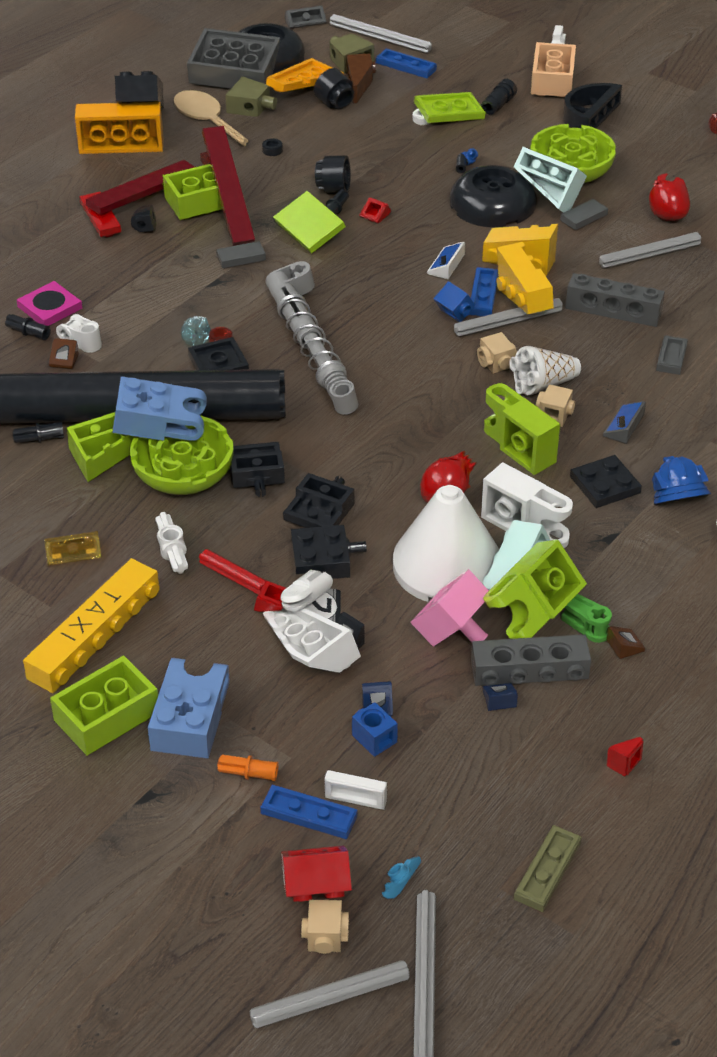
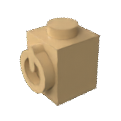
(496, 352)
(556, 403)
(325, 926)

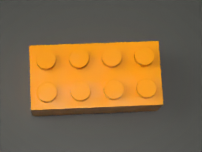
(119, 127)

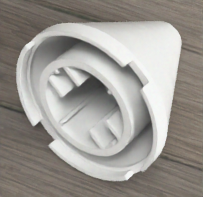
(443, 545)

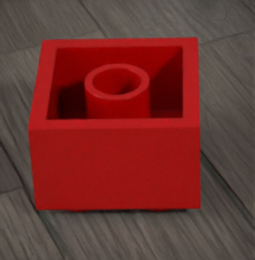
(316, 872)

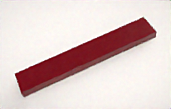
(228, 185)
(133, 189)

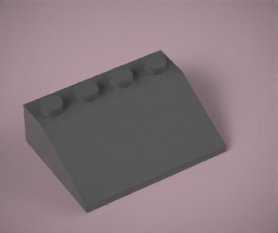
(227, 56)

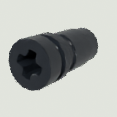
(499, 96)

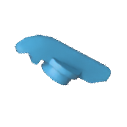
(399, 876)

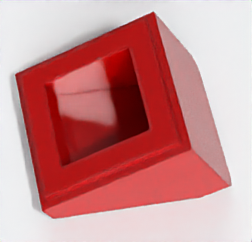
(375, 210)
(269, 597)
(625, 755)

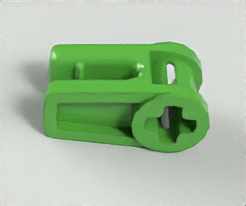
(587, 615)

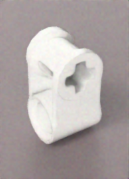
(83, 331)

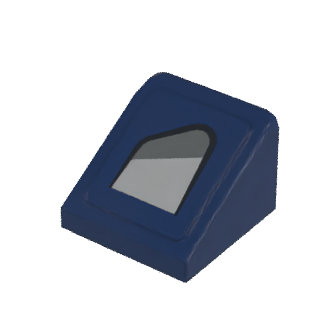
(379, 693)
(500, 696)

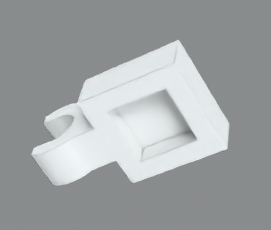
(558, 36)

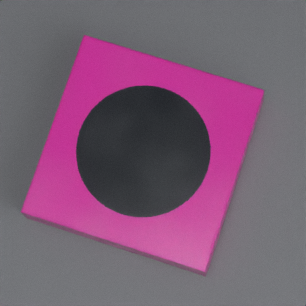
(49, 304)

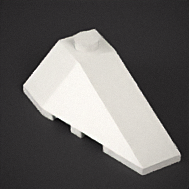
(314, 639)

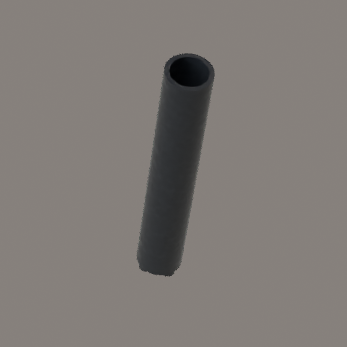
(95, 394)

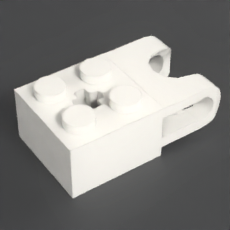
(516, 496)

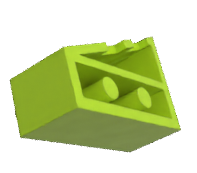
(96, 446)

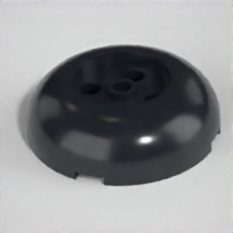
(291, 47)
(493, 196)

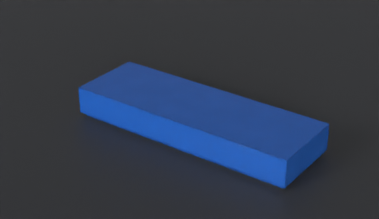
(406, 63)
(484, 291)
(309, 811)

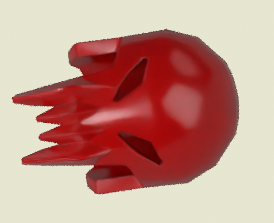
(669, 198)
(447, 471)

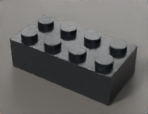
(139, 88)

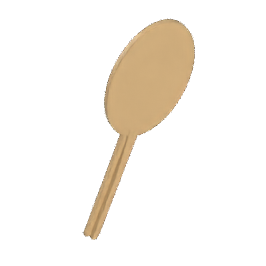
(204, 107)

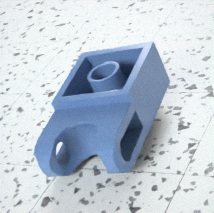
(158, 410)
(188, 710)

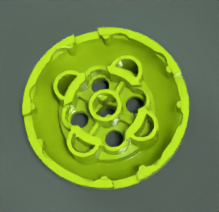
(579, 147)
(183, 465)

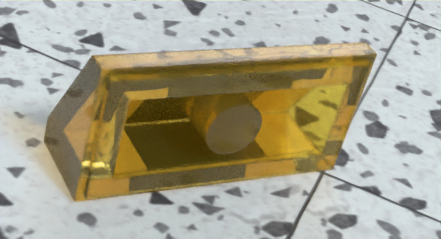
(72, 548)

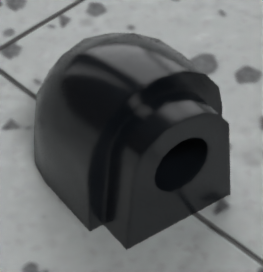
(144, 219)

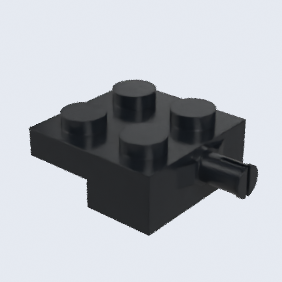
(257, 466)
(320, 502)
(324, 550)

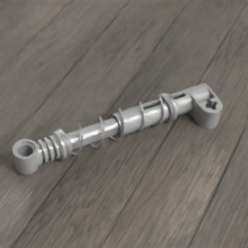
(287, 288)

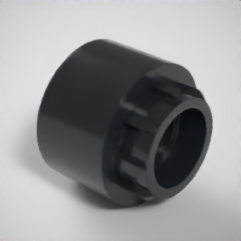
(334, 89)
(333, 174)

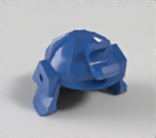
(678, 480)

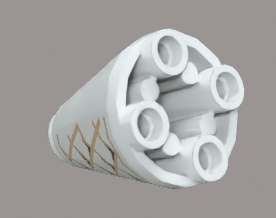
(538, 368)

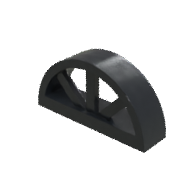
(602, 97)

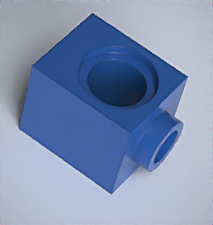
(454, 302)
(374, 729)

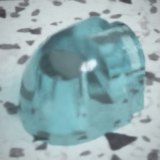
(195, 331)

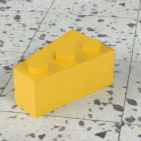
(538, 242)

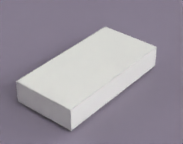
(355, 789)

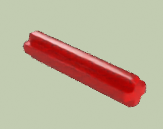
(231, 571)

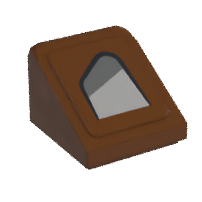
(63, 353)
(624, 641)

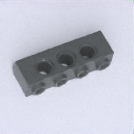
(615, 299)
(530, 660)

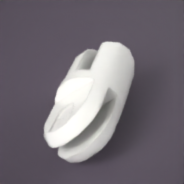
(305, 590)

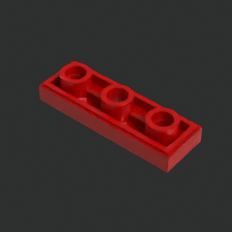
(105, 224)

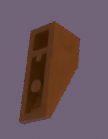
(360, 72)

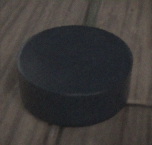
(272, 147)

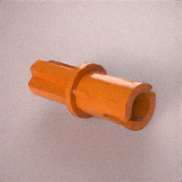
(248, 767)

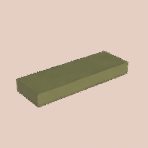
(547, 868)

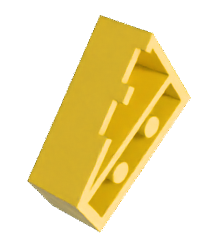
(522, 281)

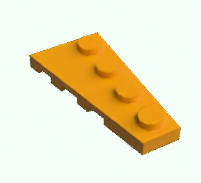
(298, 76)

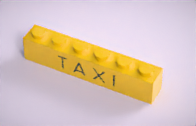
(91, 626)

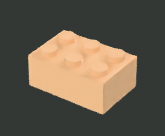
(553, 69)

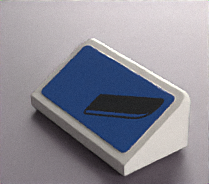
(447, 260)

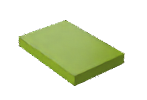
(449, 107)
(309, 222)

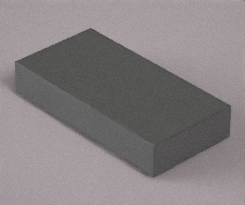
(584, 214)
(240, 254)
(672, 355)

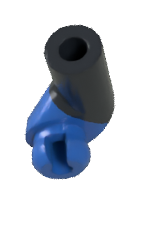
(465, 159)

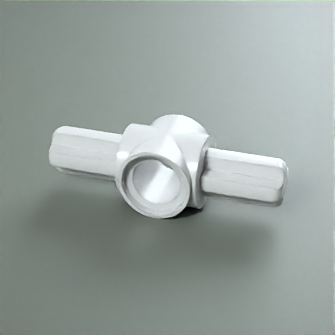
(171, 543)

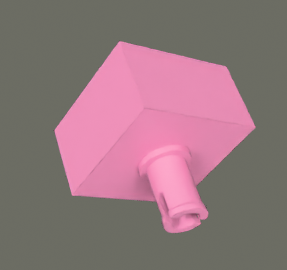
(452, 610)

